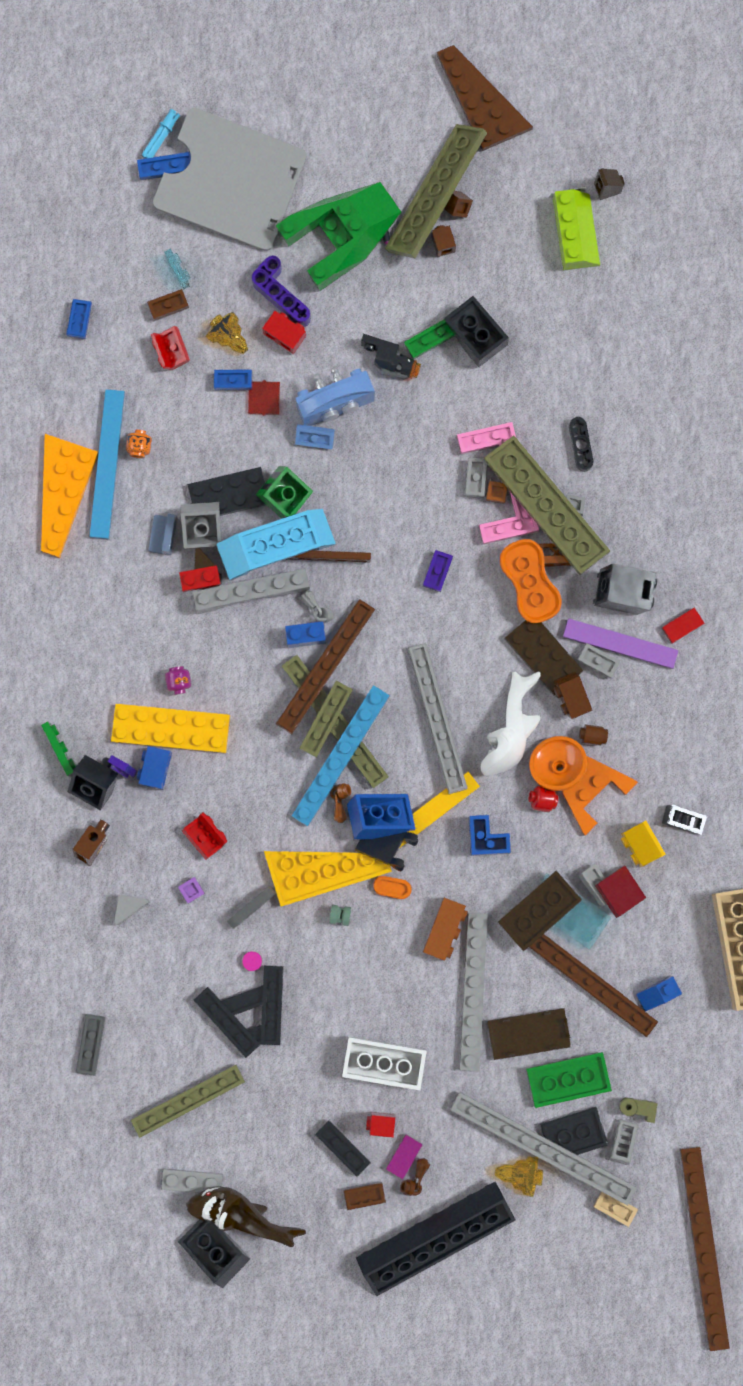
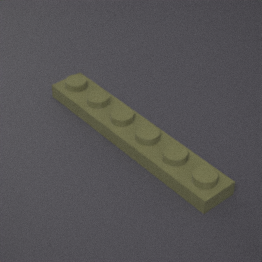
(188, 1101)

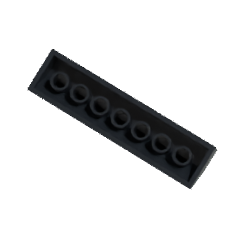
(435, 1239)

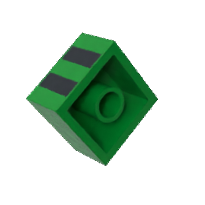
(284, 492)

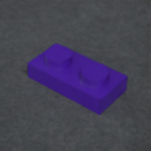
(437, 571)

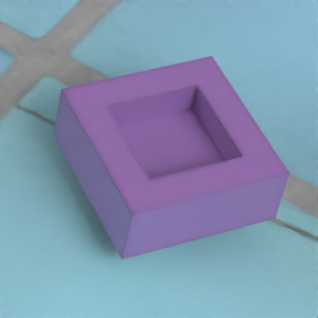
(191, 890)

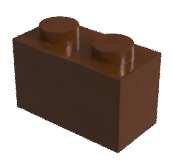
(572, 695)

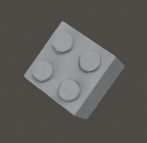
(201, 525)

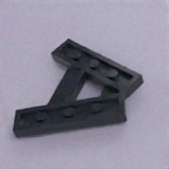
(224, 1012)

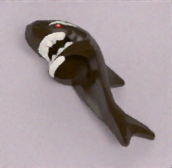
(234, 1211)

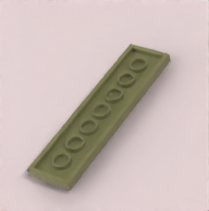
(435, 191)
(547, 505)

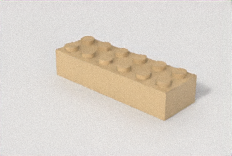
(729, 919)

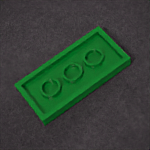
(568, 1079)

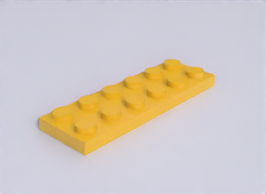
(170, 728)

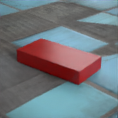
(683, 625)

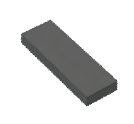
(90, 1044)

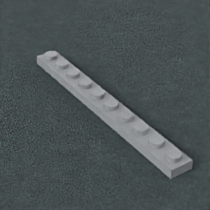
(543, 1148)

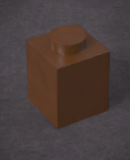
(443, 240)

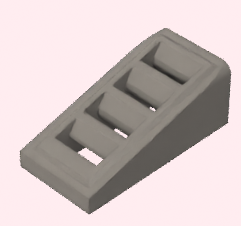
(620, 1159)

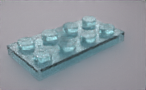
(583, 922)

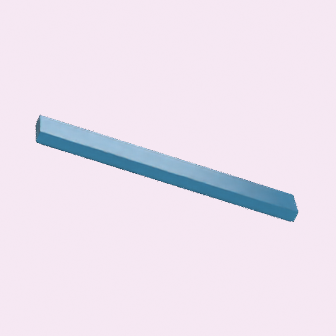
(107, 464)

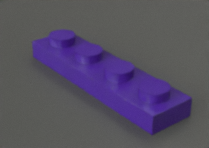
(121, 767)

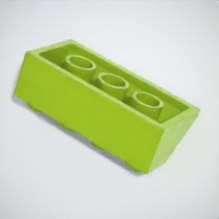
(575, 229)

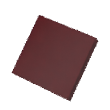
(620, 891)

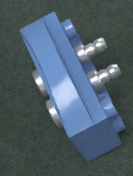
(334, 399)

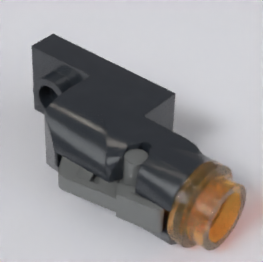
(388, 358)

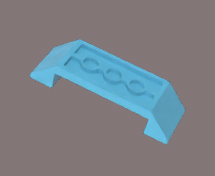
(275, 542)

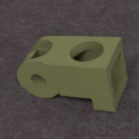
(632, 1106)

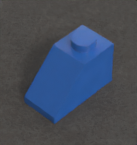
(659, 993)

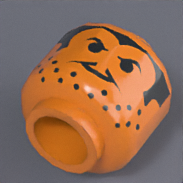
(138, 444)

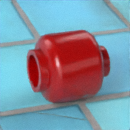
(543, 799)

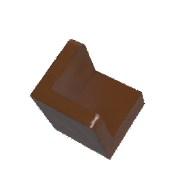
(459, 204)

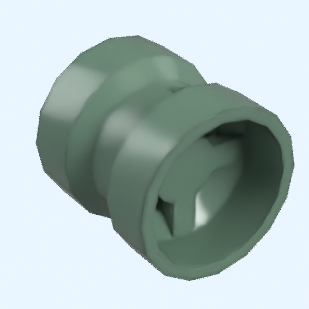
(340, 915)

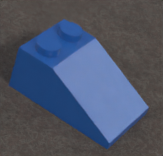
(380, 815)

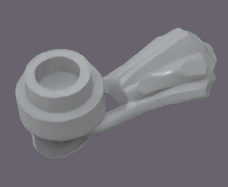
(322, 614)

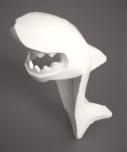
(511, 739)

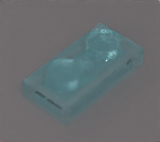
(174, 262)

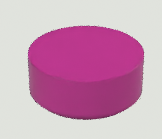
(252, 961)

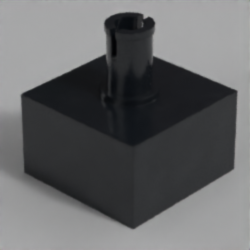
(93, 781)

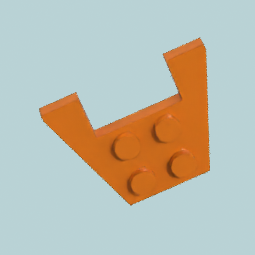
(593, 782)

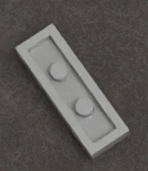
(190, 1180)

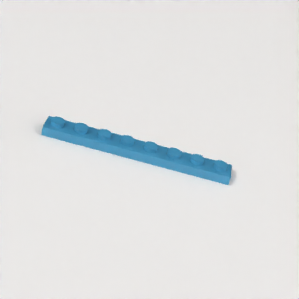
(340, 755)

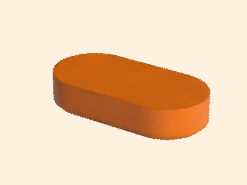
(392, 887)

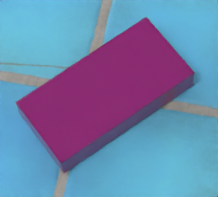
(404, 1156)

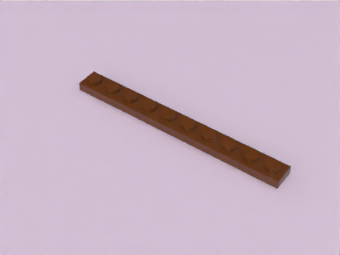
(704, 1249)

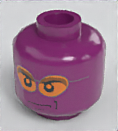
(178, 680)

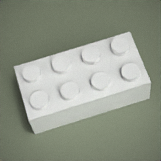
(384, 1063)

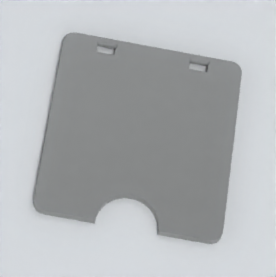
(232, 180)

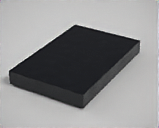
(577, 1131)

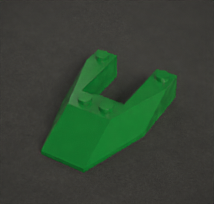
(350, 221)

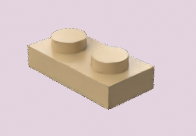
(615, 1209)

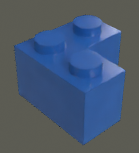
(482, 841)

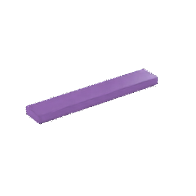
(620, 643)

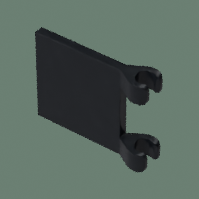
(386, 847)

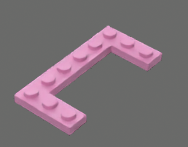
(506, 528)

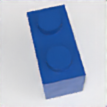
(305, 634)
(154, 767)

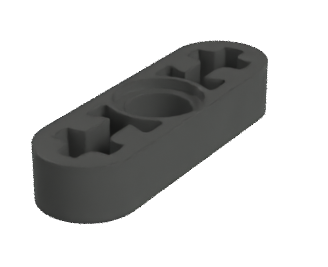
(251, 907)

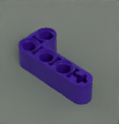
(283, 296)

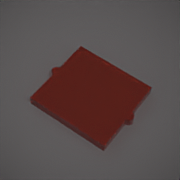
(264, 398)

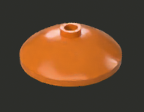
(556, 753)

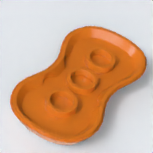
(536, 595)

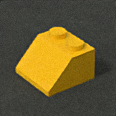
(642, 844)

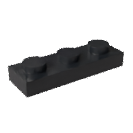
(342, 1148)

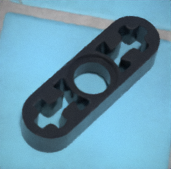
(588, 456)

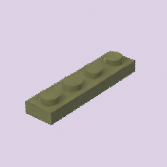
(326, 719)

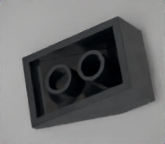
(476, 331)
(214, 1252)

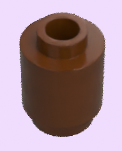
(593, 735)

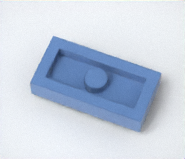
(314, 436)

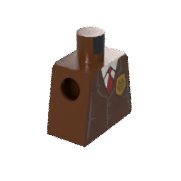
(88, 850)

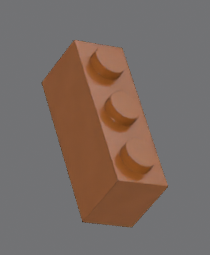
(445, 929)

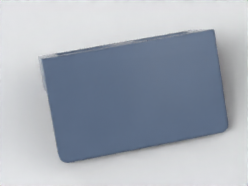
(163, 534)

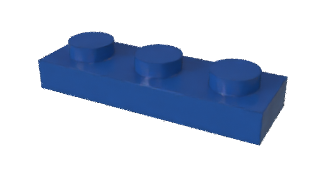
(156, 166)

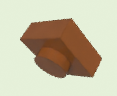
(496, 492)

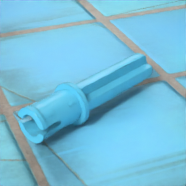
(161, 133)

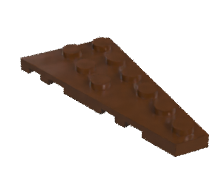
(481, 100)

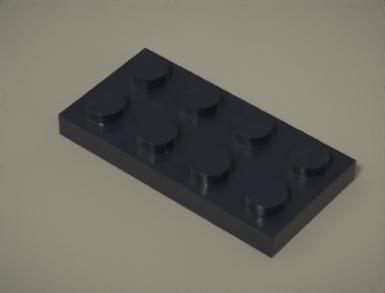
(232, 491)

